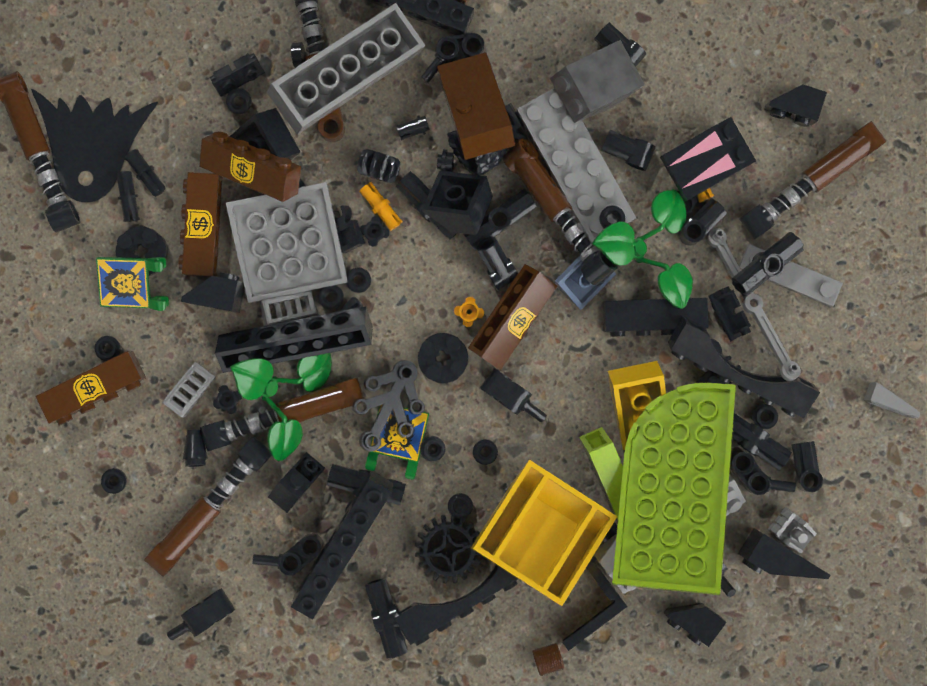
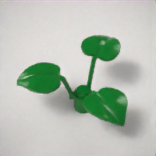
(621, 248)
(255, 379)

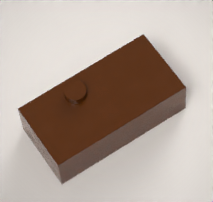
(476, 106)

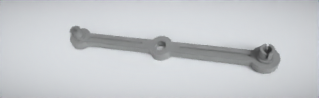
(789, 369)

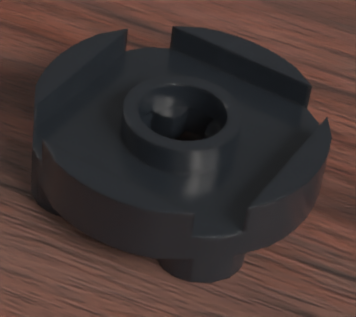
(141, 235)
(450, 345)

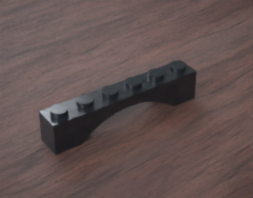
(694, 343)
(422, 619)

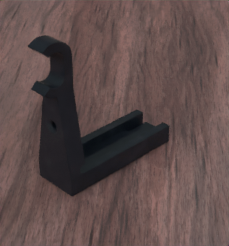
(604, 615)

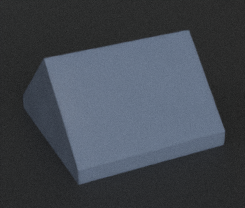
(575, 285)

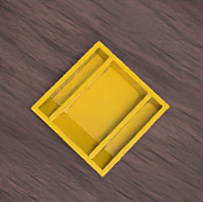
(544, 532)

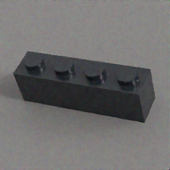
(651, 315)

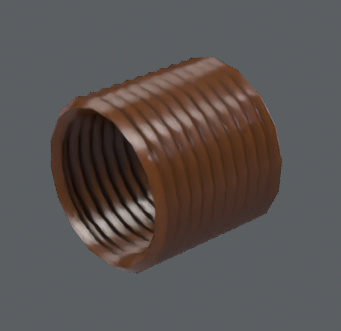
(548, 659)

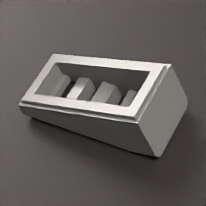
(265, 309)
(175, 392)
(885, 399)

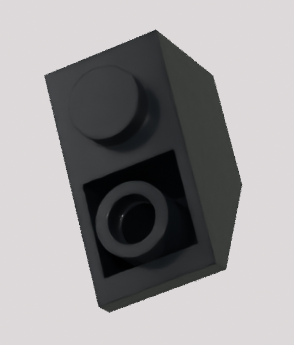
(799, 104)
(296, 482)
(697, 620)

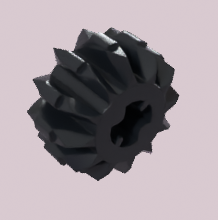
(378, 166)

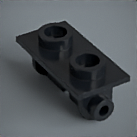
(246, 70)
(724, 303)

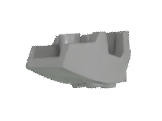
(792, 530)

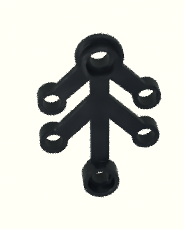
(390, 401)

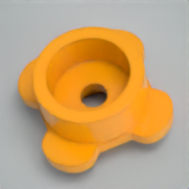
(469, 304)

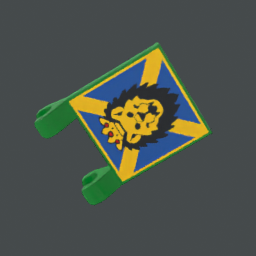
(126, 282)
(400, 447)

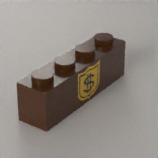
(250, 166)
(201, 224)
(512, 316)
(91, 387)

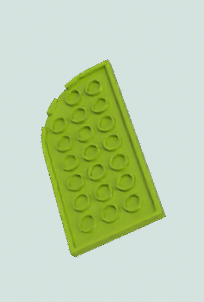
(676, 491)

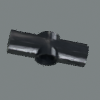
(417, 193)
(513, 209)
(756, 272)
(759, 443)
(352, 480)
(383, 620)

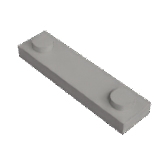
(799, 279)

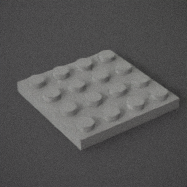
(287, 243)

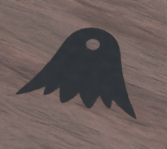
(89, 142)

